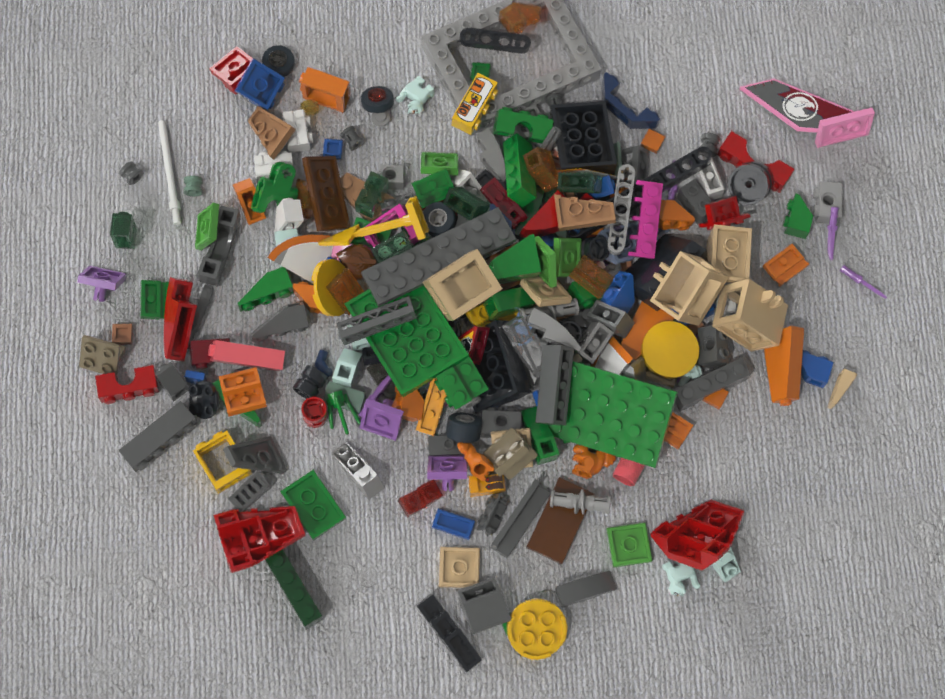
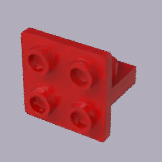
(723, 213)

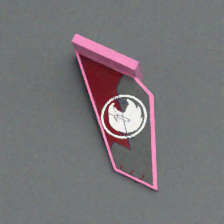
(811, 113)

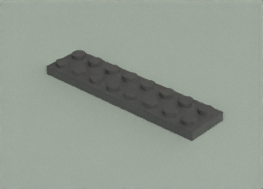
(409, 269)

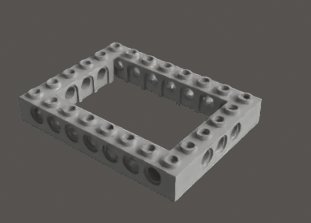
(580, 72)

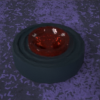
(377, 99)

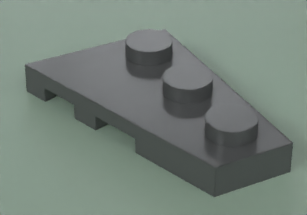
(256, 455)

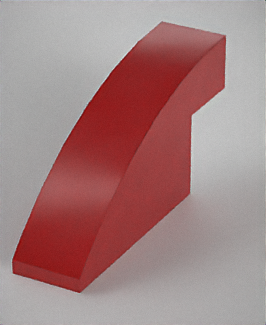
(545, 220)
(178, 319)

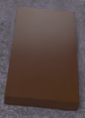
(326, 193)
(557, 526)

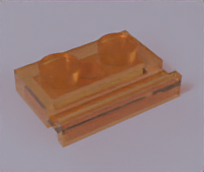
(591, 276)
(344, 288)

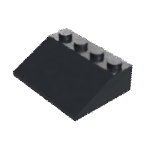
(584, 137)
(666, 251)
(501, 370)

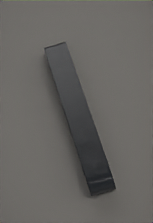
(658, 177)

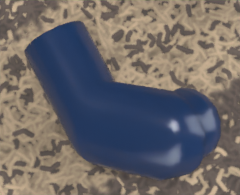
(320, 363)

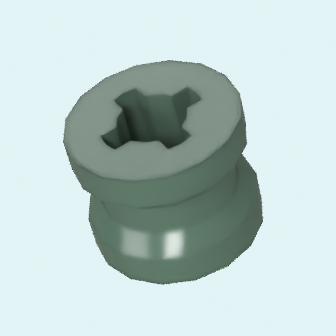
(193, 186)

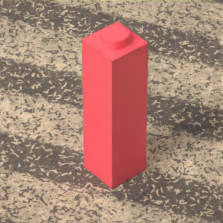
(246, 355)

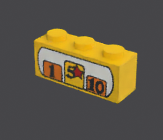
(475, 104)

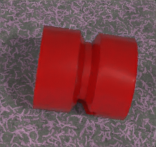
(314, 412)

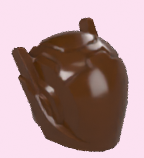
(356, 259)

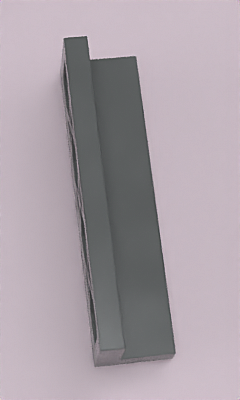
(640, 162)
(377, 323)
(520, 519)

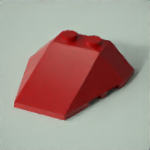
(256, 534)
(701, 535)

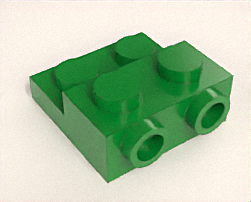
(461, 383)

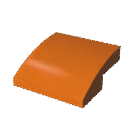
(242, 391)

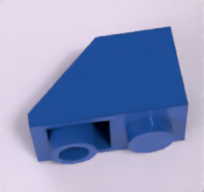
(607, 189)
(620, 292)
(815, 369)

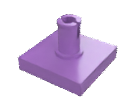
(102, 280)
(381, 418)
(447, 469)

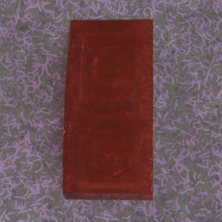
(420, 498)

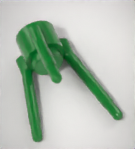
(337, 400)

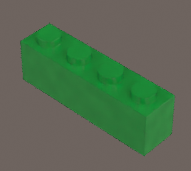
(519, 182)

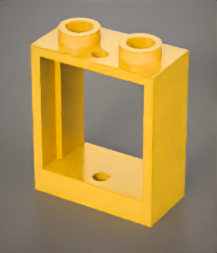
(229, 479)

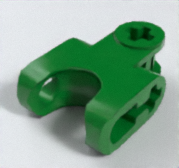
(275, 187)

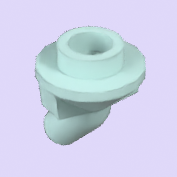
(694, 374)

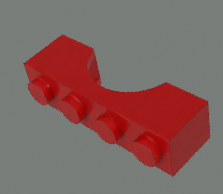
(735, 152)

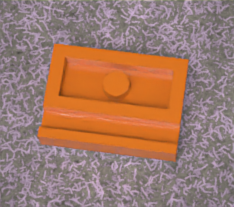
(785, 265)
(677, 430)

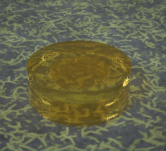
(310, 106)

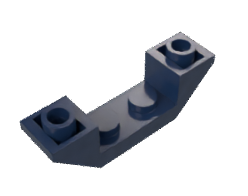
(645, 120)

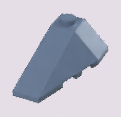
(630, 244)

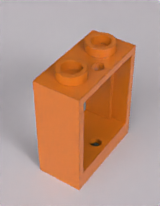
(325, 89)

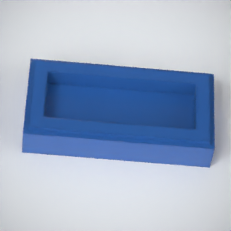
(453, 524)

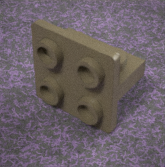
(100, 355)
(510, 454)

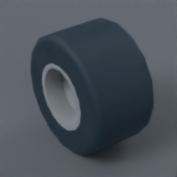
(439, 213)
(464, 427)

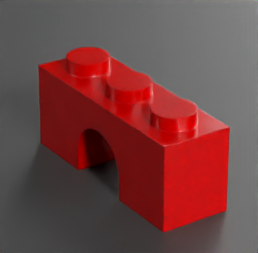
(144, 384)

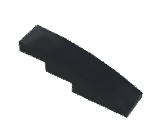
(449, 632)

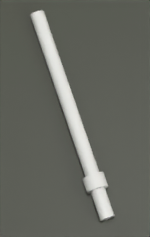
(174, 204)

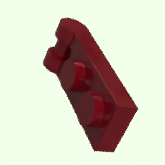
(497, 195)

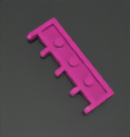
(648, 219)

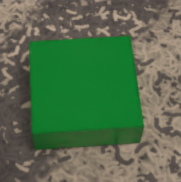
(482, 68)

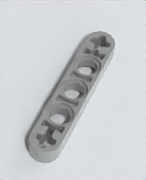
(625, 201)

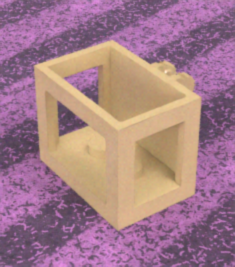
(730, 251)
(462, 285)
(688, 288)
(758, 316)

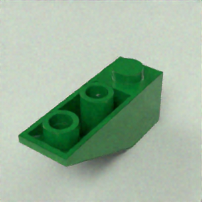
(270, 287)
(541, 437)

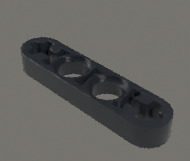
(494, 44)

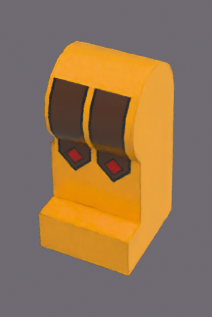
(492, 485)

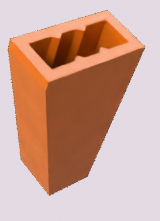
(644, 320)
(785, 366)

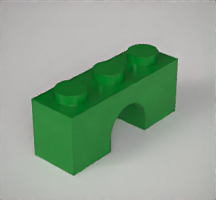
(507, 120)

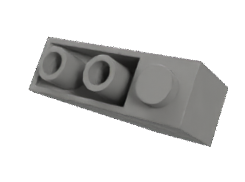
(358, 470)

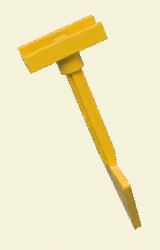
(415, 217)

